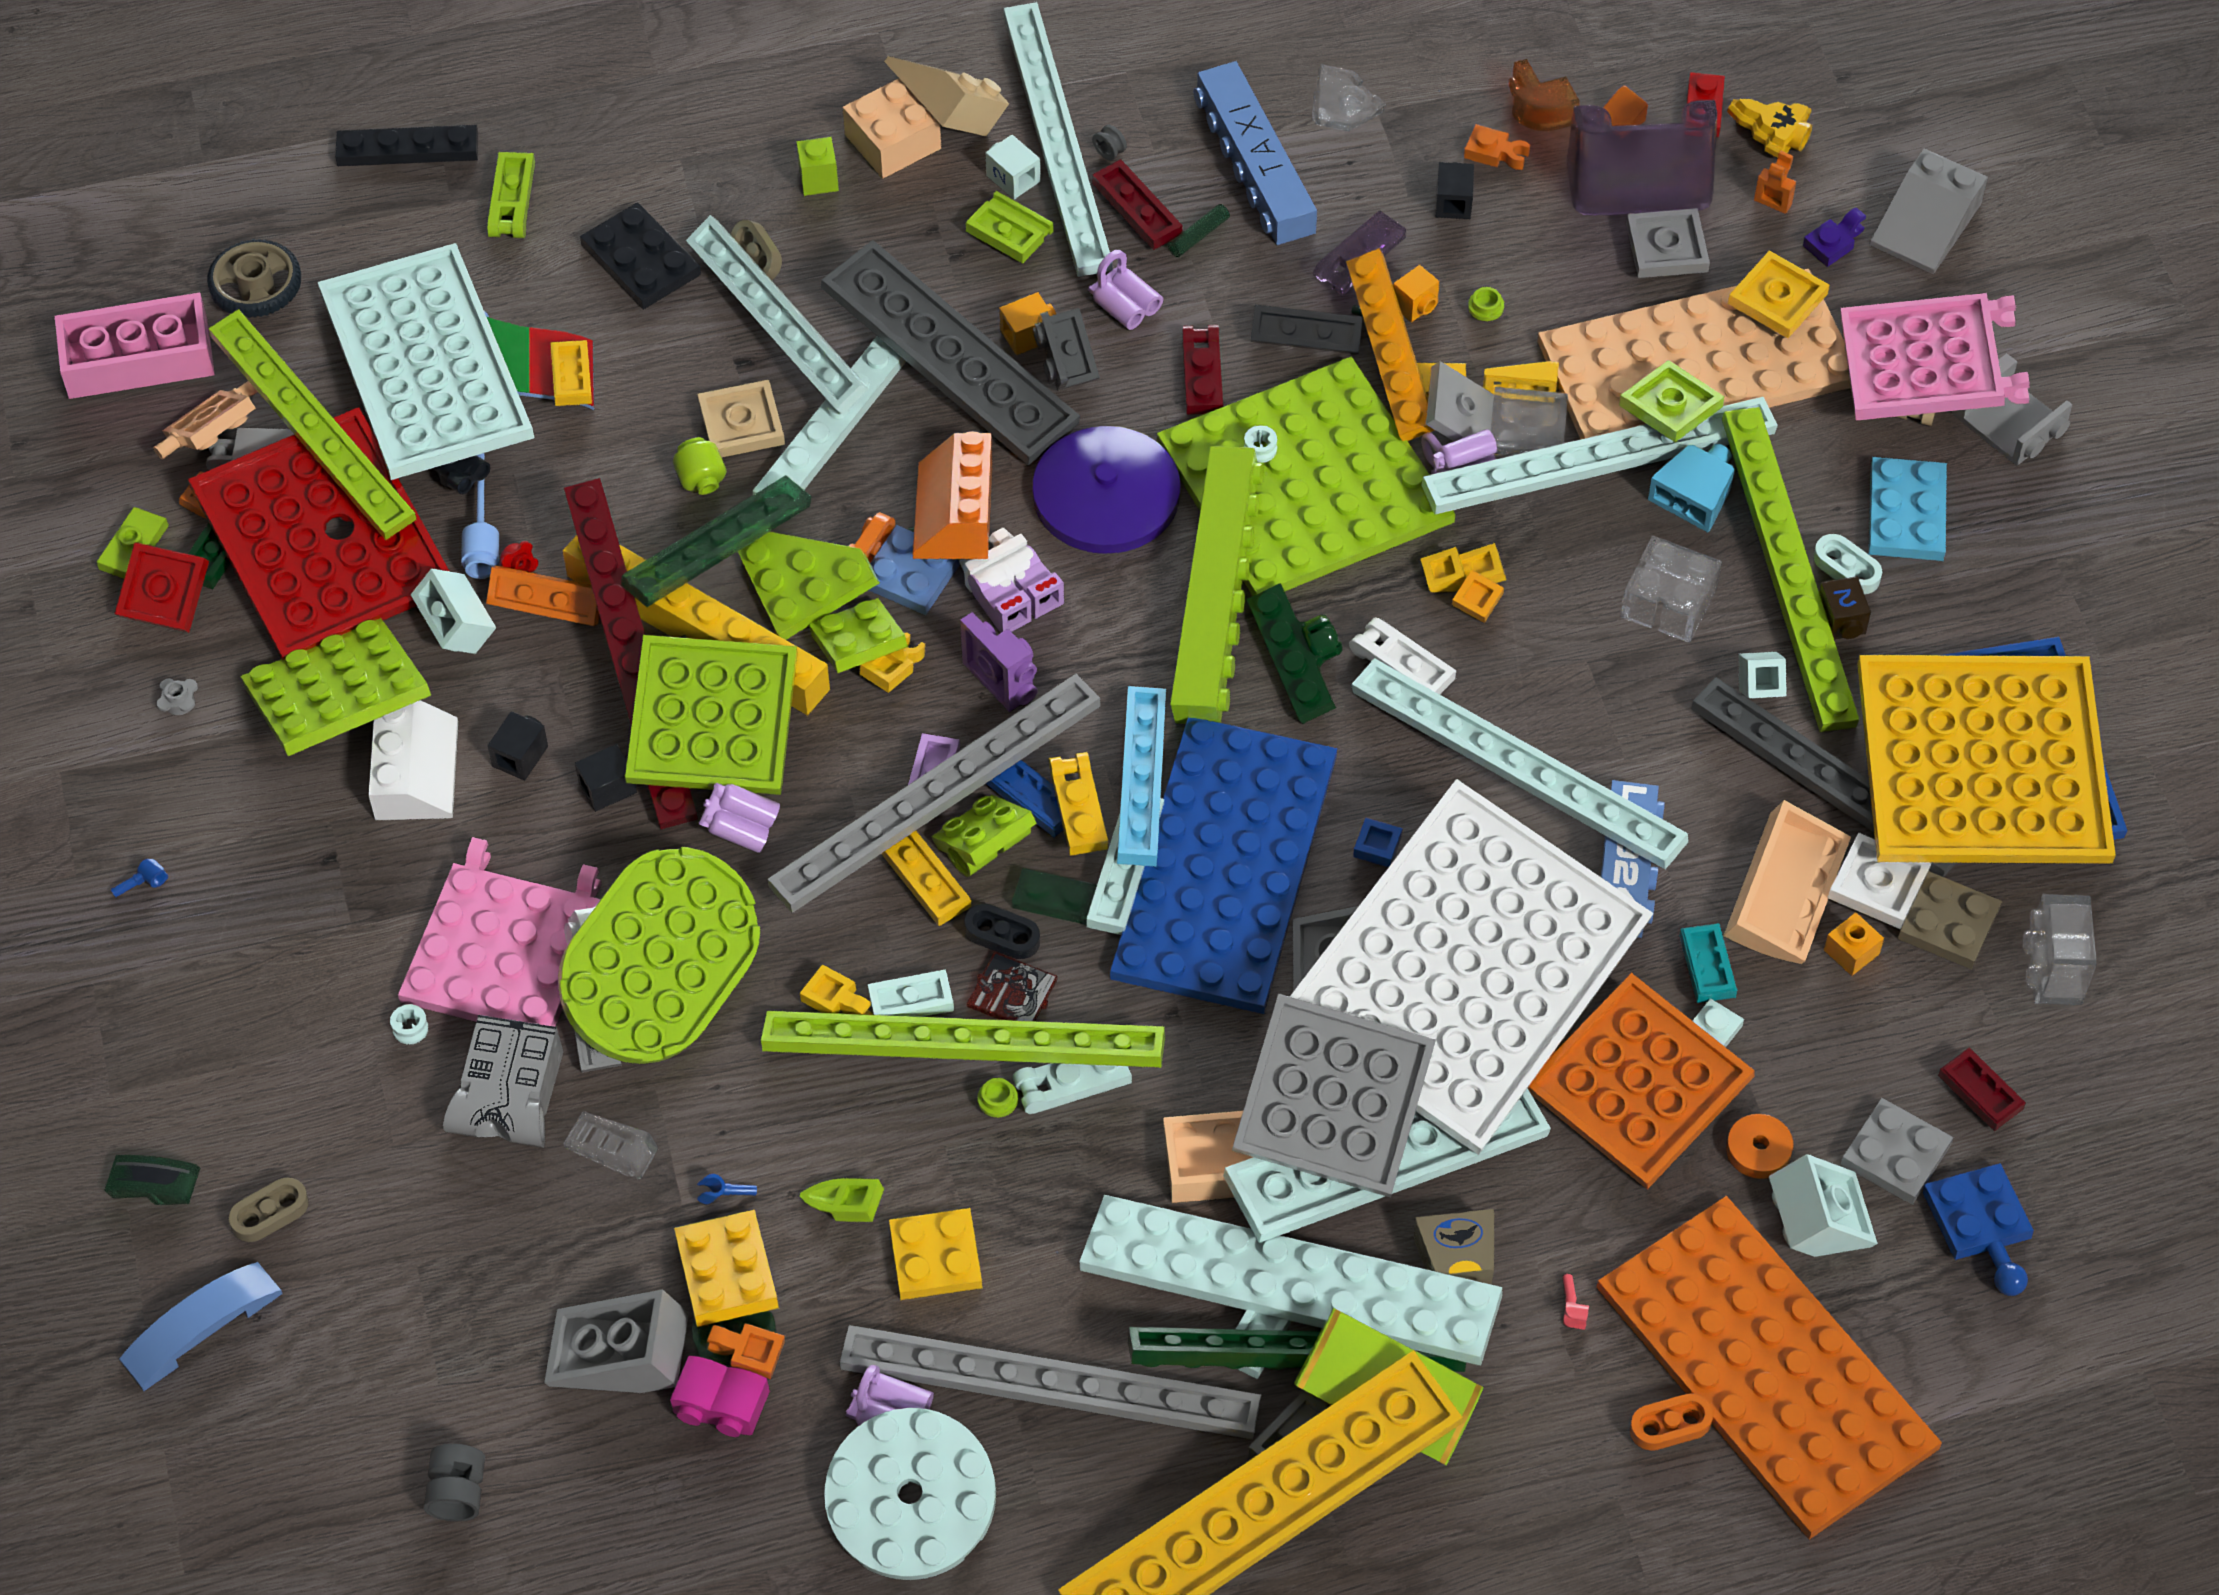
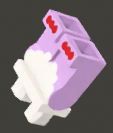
(1012, 582)

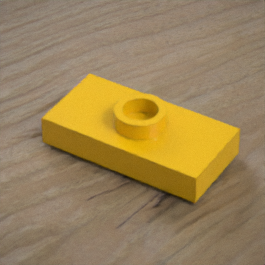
(571, 373)

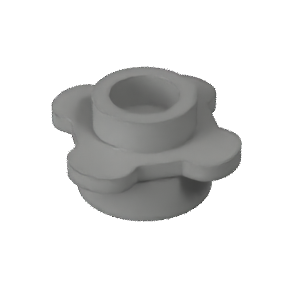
(177, 704)

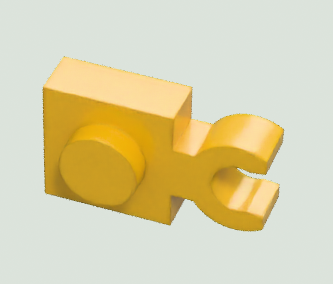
(894, 667)

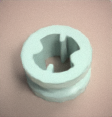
(1260, 434)
(417, 1032)

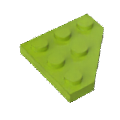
(804, 578)

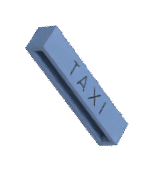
(1255, 153)

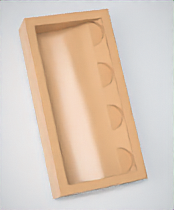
(1787, 884)
(1199, 1152)

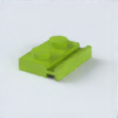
(1009, 227)

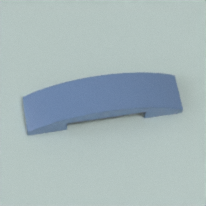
(195, 1319)

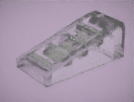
(632, 1157)

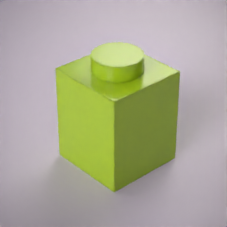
(817, 166)

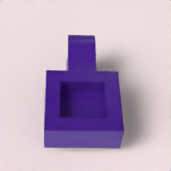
(1834, 241)

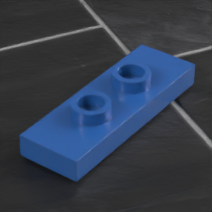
(1031, 791)

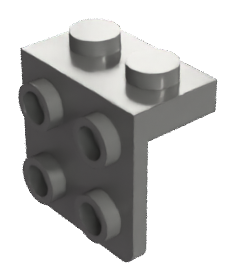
(1067, 349)

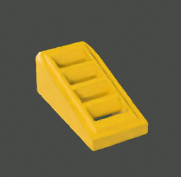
(1531, 376)

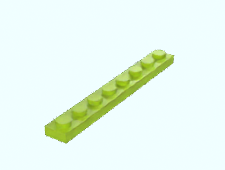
(312, 424)

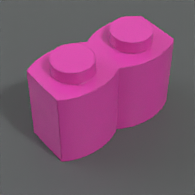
(719, 1396)

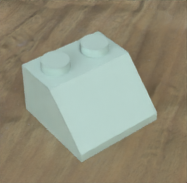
(1821, 1207)

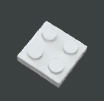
(1875, 887)

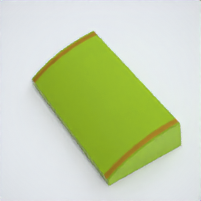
(1353, 1353)

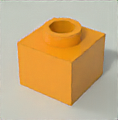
(1417, 293)
(1853, 944)

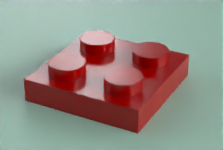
(161, 587)

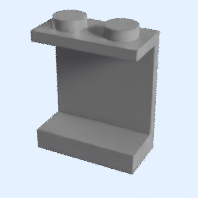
(2017, 429)

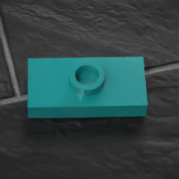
(1708, 963)

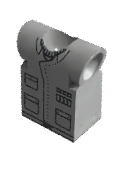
(506, 1082)

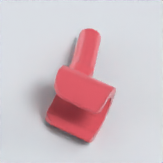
(1575, 1314)

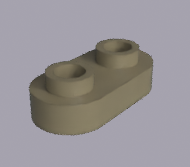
(758, 246)
(268, 1209)

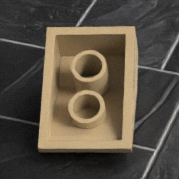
(951, 97)

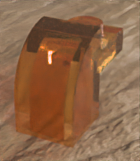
(1541, 105)

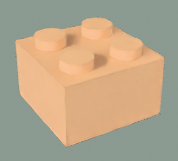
(891, 128)

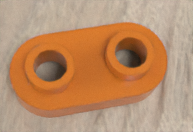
(874, 534)
(1668, 1420)

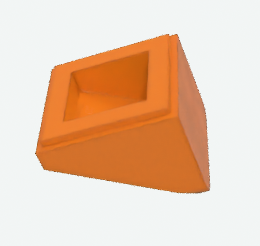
(1626, 108)

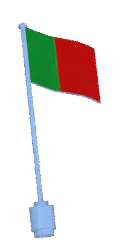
(530, 366)

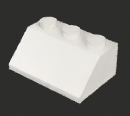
(413, 763)

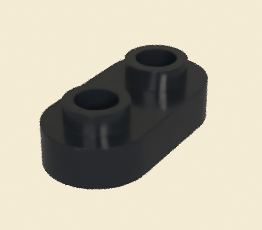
(1004, 931)

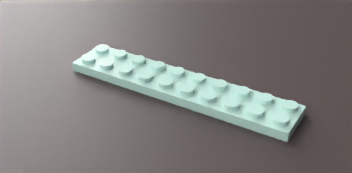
(1290, 1278)

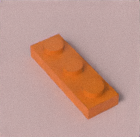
(542, 595)

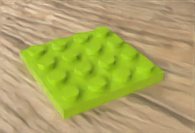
(335, 686)
(711, 714)

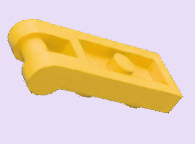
(1078, 804)

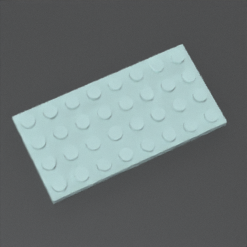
(425, 361)

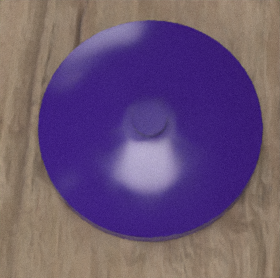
(1106, 489)

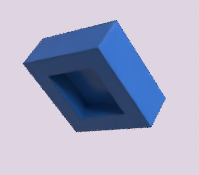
(1377, 842)

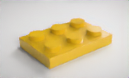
(726, 1268)

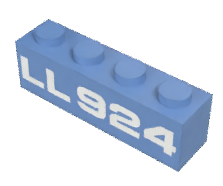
(1621, 865)

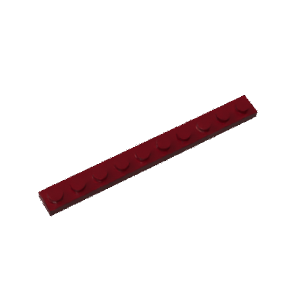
(619, 620)

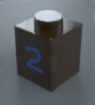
(1845, 607)

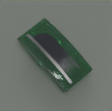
(157, 1178)

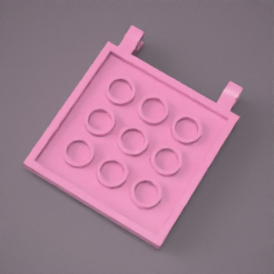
(1928, 356)
(495, 944)

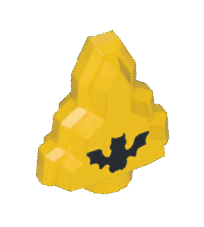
(1774, 124)

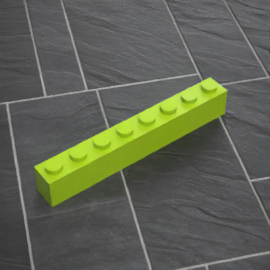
(1216, 584)

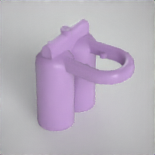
(1123, 292)
(1460, 453)
(739, 816)
(883, 1393)

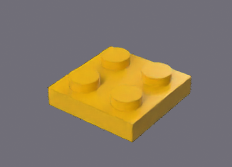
(1778, 294)
(935, 1254)

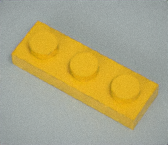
(927, 878)

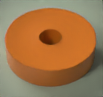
(1763, 1130)

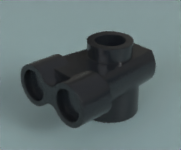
(463, 473)

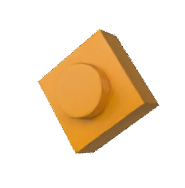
(1478, 596)

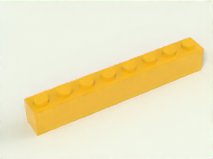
(702, 617)

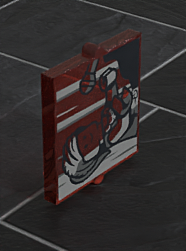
(1011, 990)

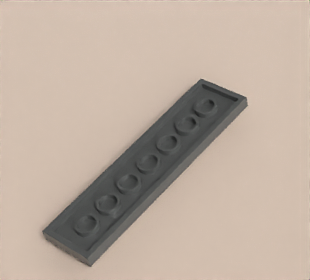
(950, 352)

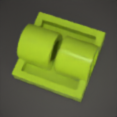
(982, 832)

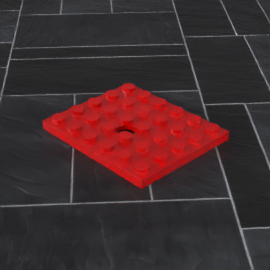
(272, 527)

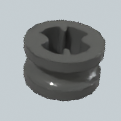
(1109, 142)

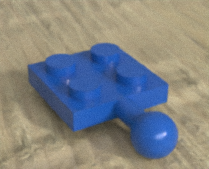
(1981, 1215)

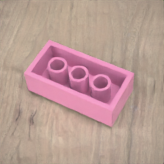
(134, 345)

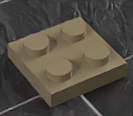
(1950, 920)

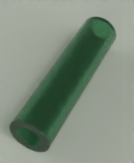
(1198, 230)

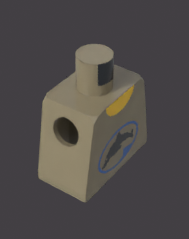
(1458, 1244)

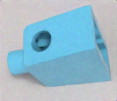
(1694, 484)

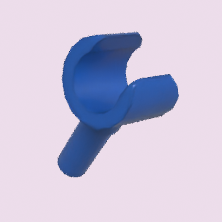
(148, 871)
(720, 1188)

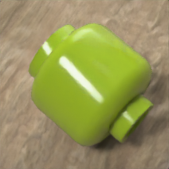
(699, 466)

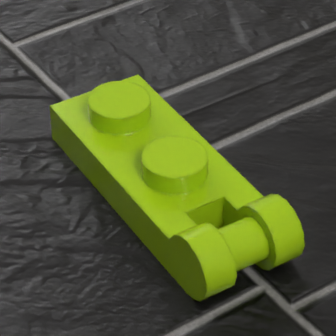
(511, 194)

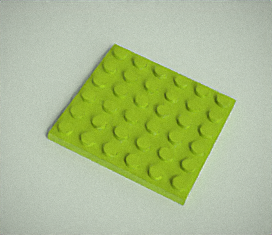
(1337, 481)

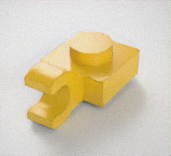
(833, 993)

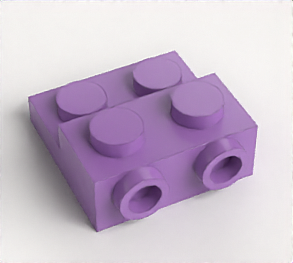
(999, 661)

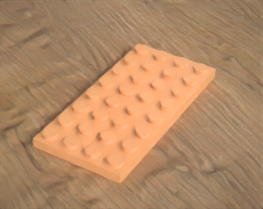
(1703, 338)

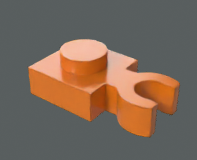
(1491, 146)

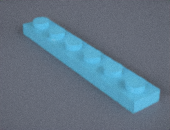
(1141, 776)

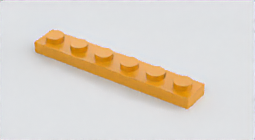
(1390, 344)

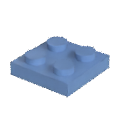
(909, 580)

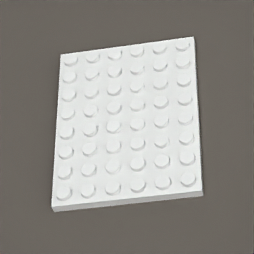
(1479, 945)

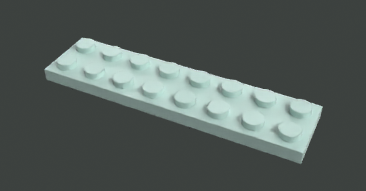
(1286, 1199)

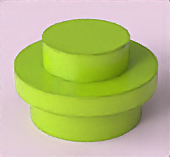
(1486, 304)
(997, 1098)

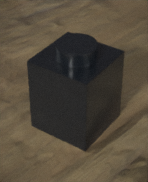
(1454, 190)
(518, 745)
(604, 777)

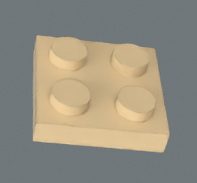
(741, 418)

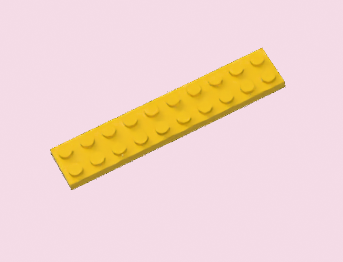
(1281, 1489)

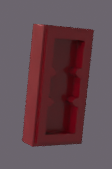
(1981, 1089)

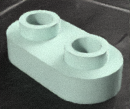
(1850, 561)

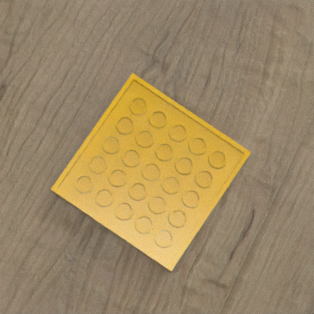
(1985, 759)

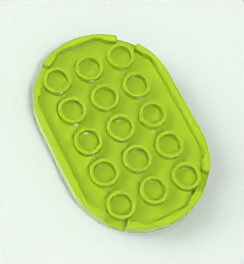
(658, 955)

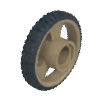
(254, 277)

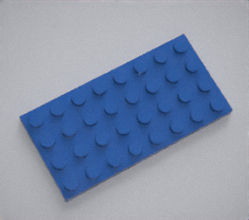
(1226, 866)

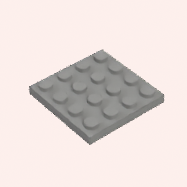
(1334, 1095)

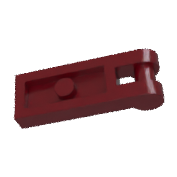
(1202, 369)

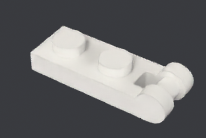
(1402, 655)

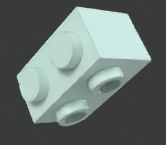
(453, 611)

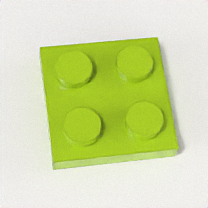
(1671, 401)
(858, 635)

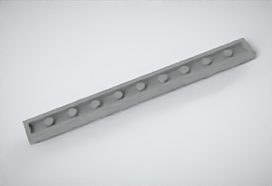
(933, 793)
(1052, 1382)

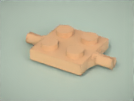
(205, 422)

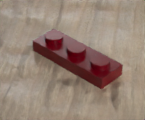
(1137, 204)

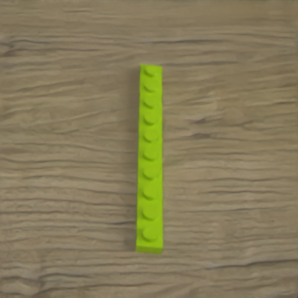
(1790, 570)
(963, 1039)

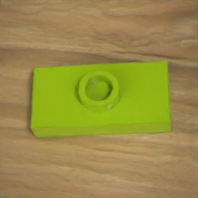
(139, 528)

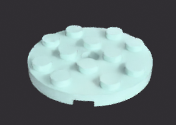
(920, 1536)

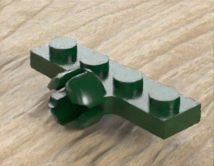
(1297, 650)

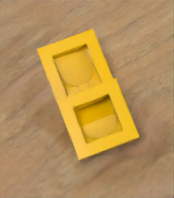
(1448, 569)

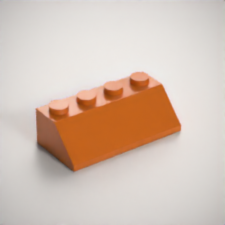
(954, 499)

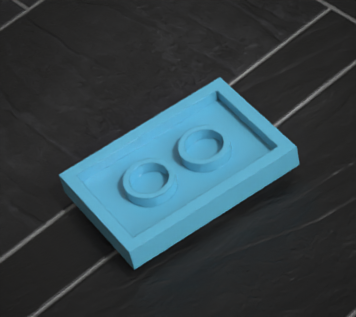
(1907, 509)

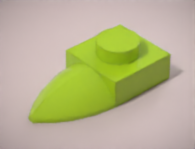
(846, 1198)

